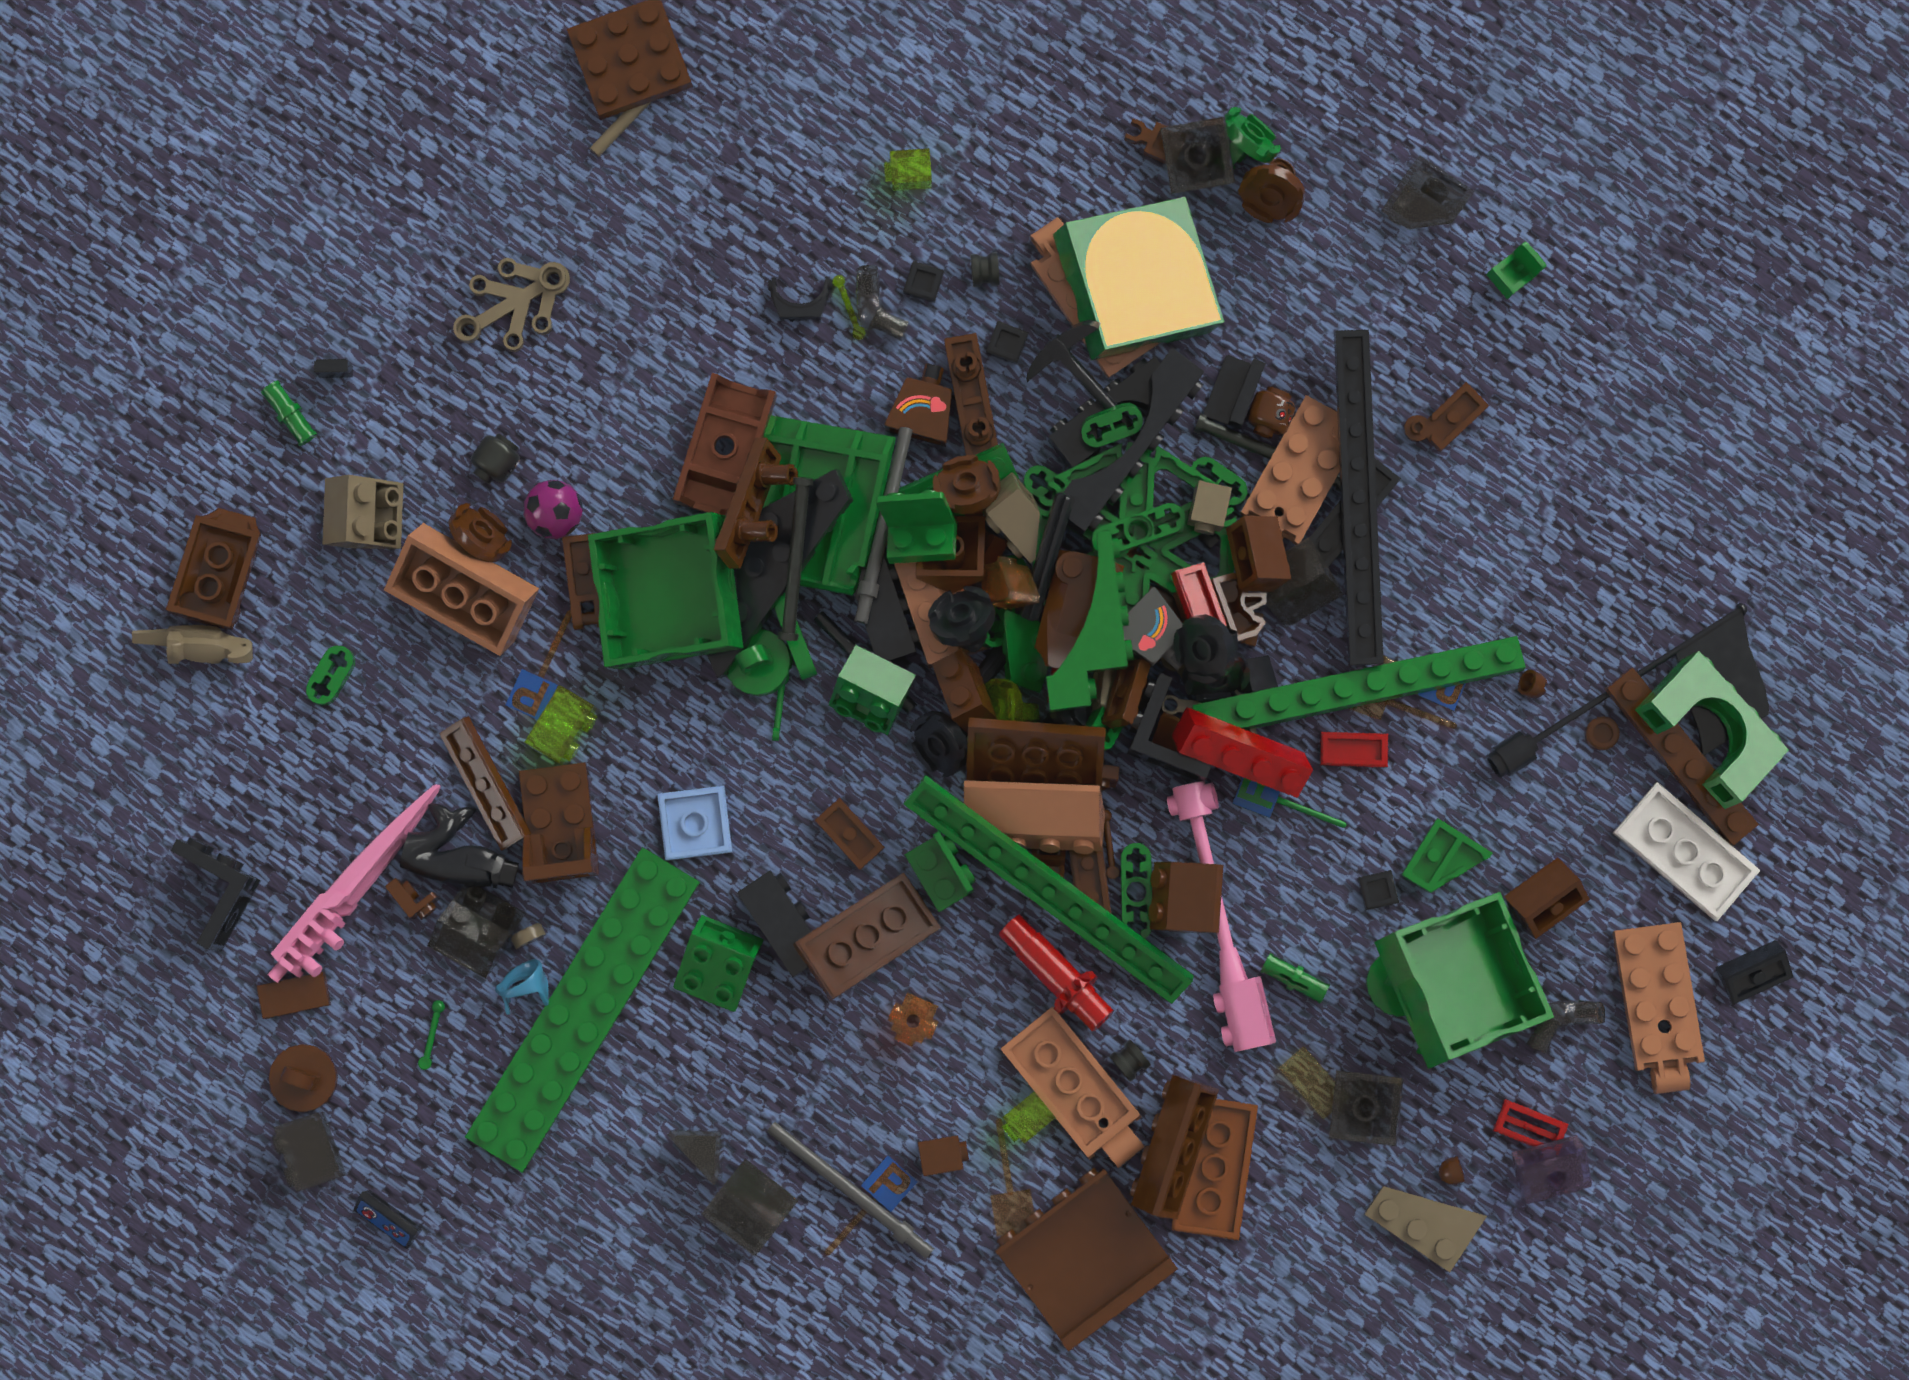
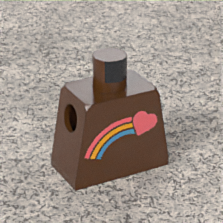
(923, 407)

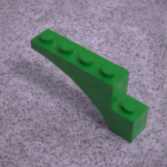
(1102, 639)

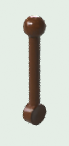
(1112, 871)

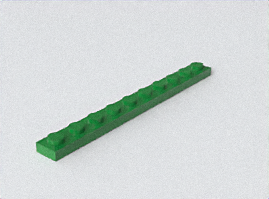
(1368, 685)
(1048, 889)

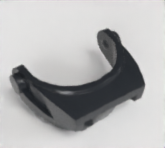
(803, 311)

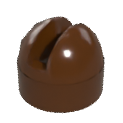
(1532, 684)
(1451, 1171)

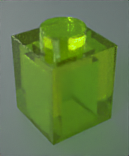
(909, 169)
(1027, 1118)

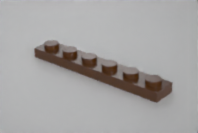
(1681, 759)

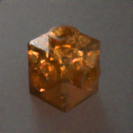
(913, 1006)

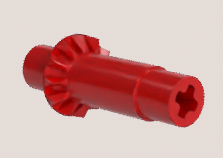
(1071, 988)

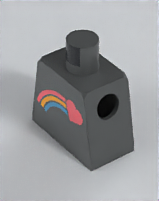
(1153, 629)

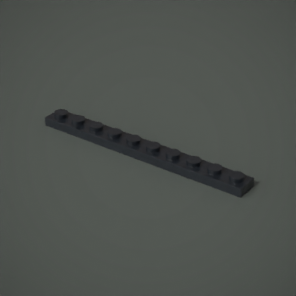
(1358, 497)

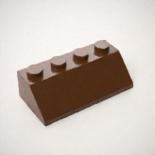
(1174, 1147)

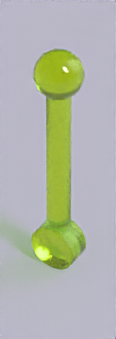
(858, 332)

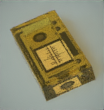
(1310, 1081)

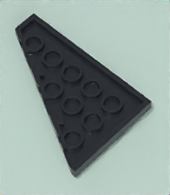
(765, 565)

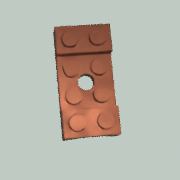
(726, 412)

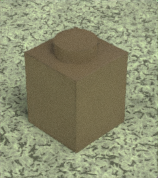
(1209, 507)

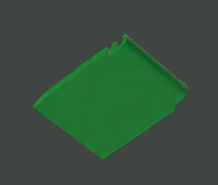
(865, 466)

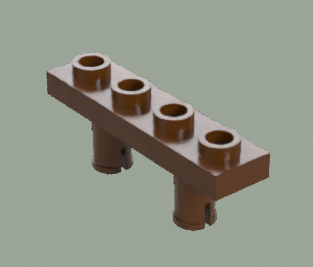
(970, 393)
(742, 516)

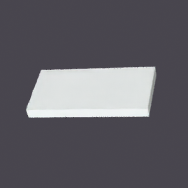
(1686, 851)

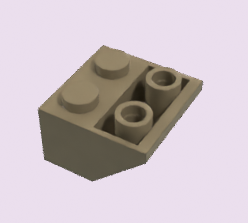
(362, 512)
(1016, 516)

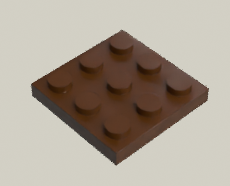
(629, 58)

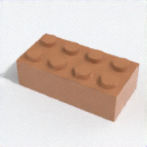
(461, 589)

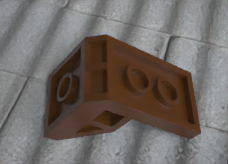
(560, 824)

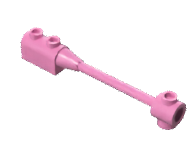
(1239, 997)

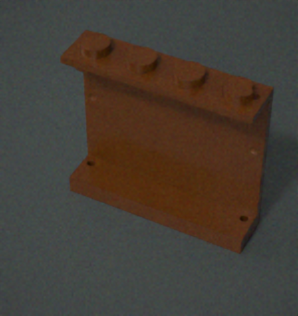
(1084, 1257)

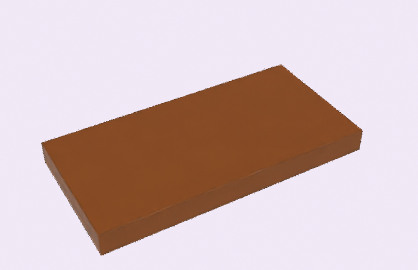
(1220, 1174)

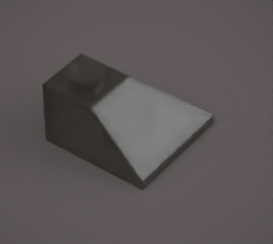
(1426, 197)

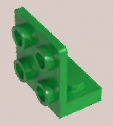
(918, 527)
(940, 871)
(717, 963)

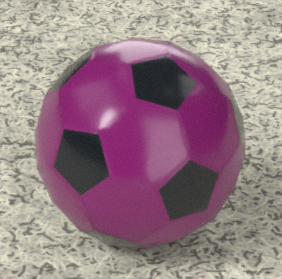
(553, 509)

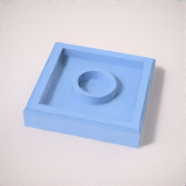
(694, 823)

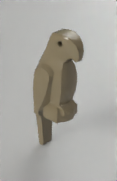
(197, 644)

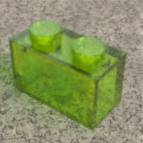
(562, 725)

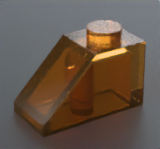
(1009, 584)

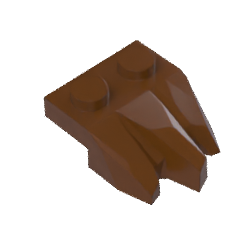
(1236, 606)

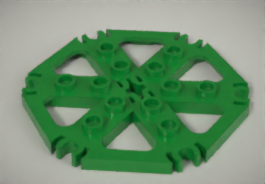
(1135, 499)

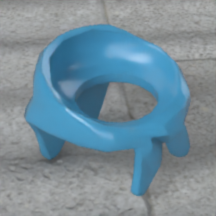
(535, 982)

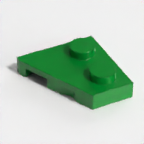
(1023, 662)
(1442, 857)

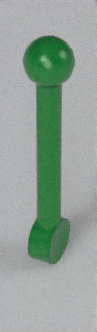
(778, 713)
(425, 1062)

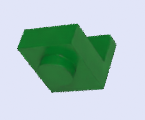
(1516, 270)

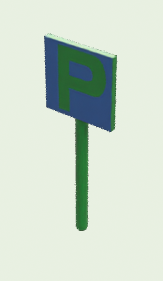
(1263, 799)

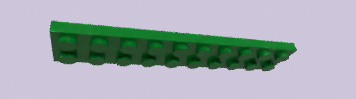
(582, 1010)

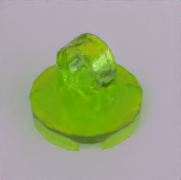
(1008, 702)

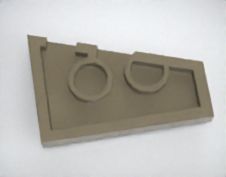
(1426, 1225)

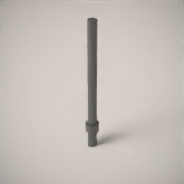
(869, 588)
(902, 1231)

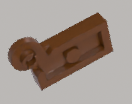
(1448, 419)

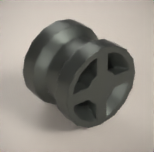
(985, 269)
(1130, 1060)

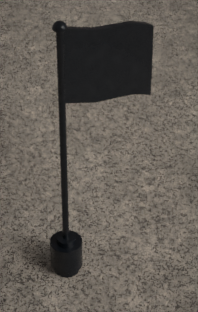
(1722, 642)

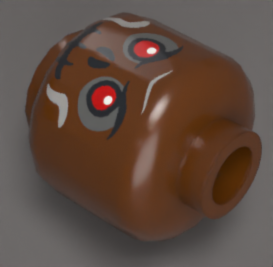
(1271, 412)

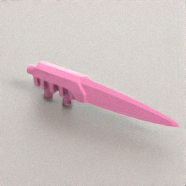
(342, 896)

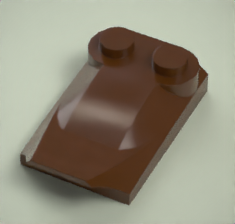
(215, 569)
(1067, 605)

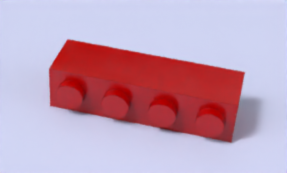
(1242, 752)

